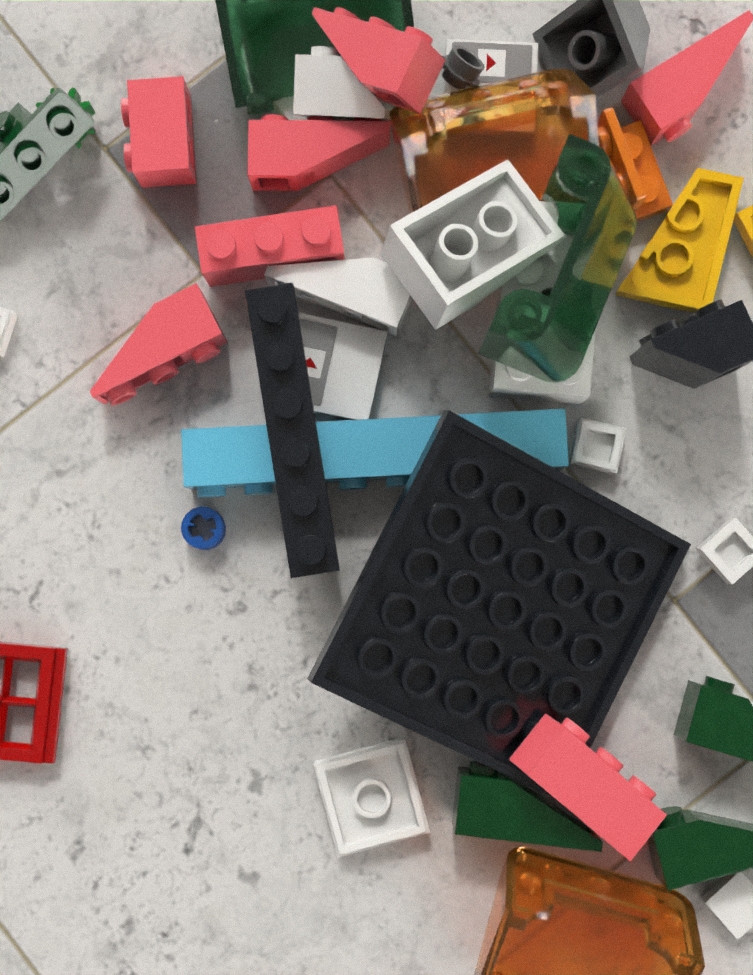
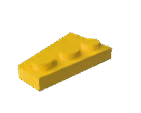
(689, 247)

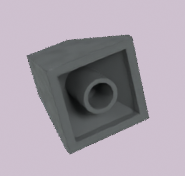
(597, 41)

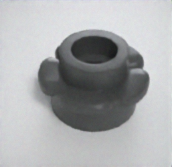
(462, 68)

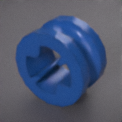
(198, 541)

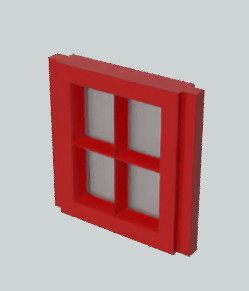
(30, 701)

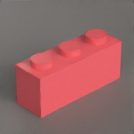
(245, 247)
(589, 784)

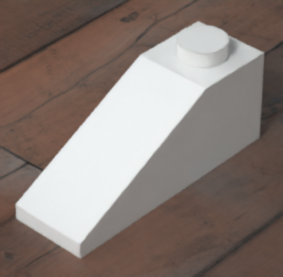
(352, 287)

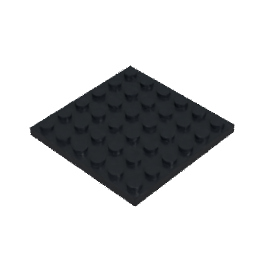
(497, 600)

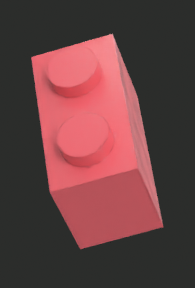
(159, 132)

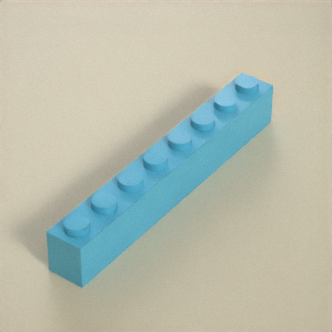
(355, 449)

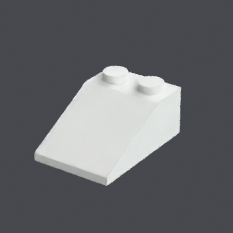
(469, 242)

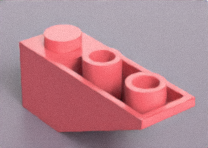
(385, 60)
(301, 152)
(165, 339)

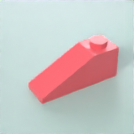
(676, 88)

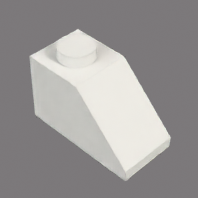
(330, 88)

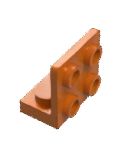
(634, 164)

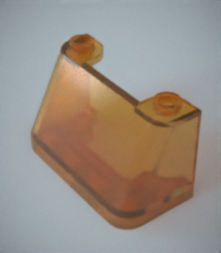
(491, 123)
(585, 921)

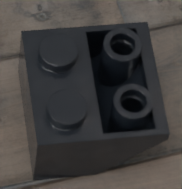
(701, 348)

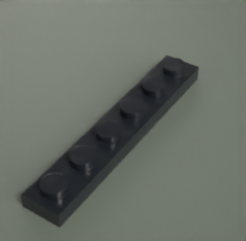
(292, 430)

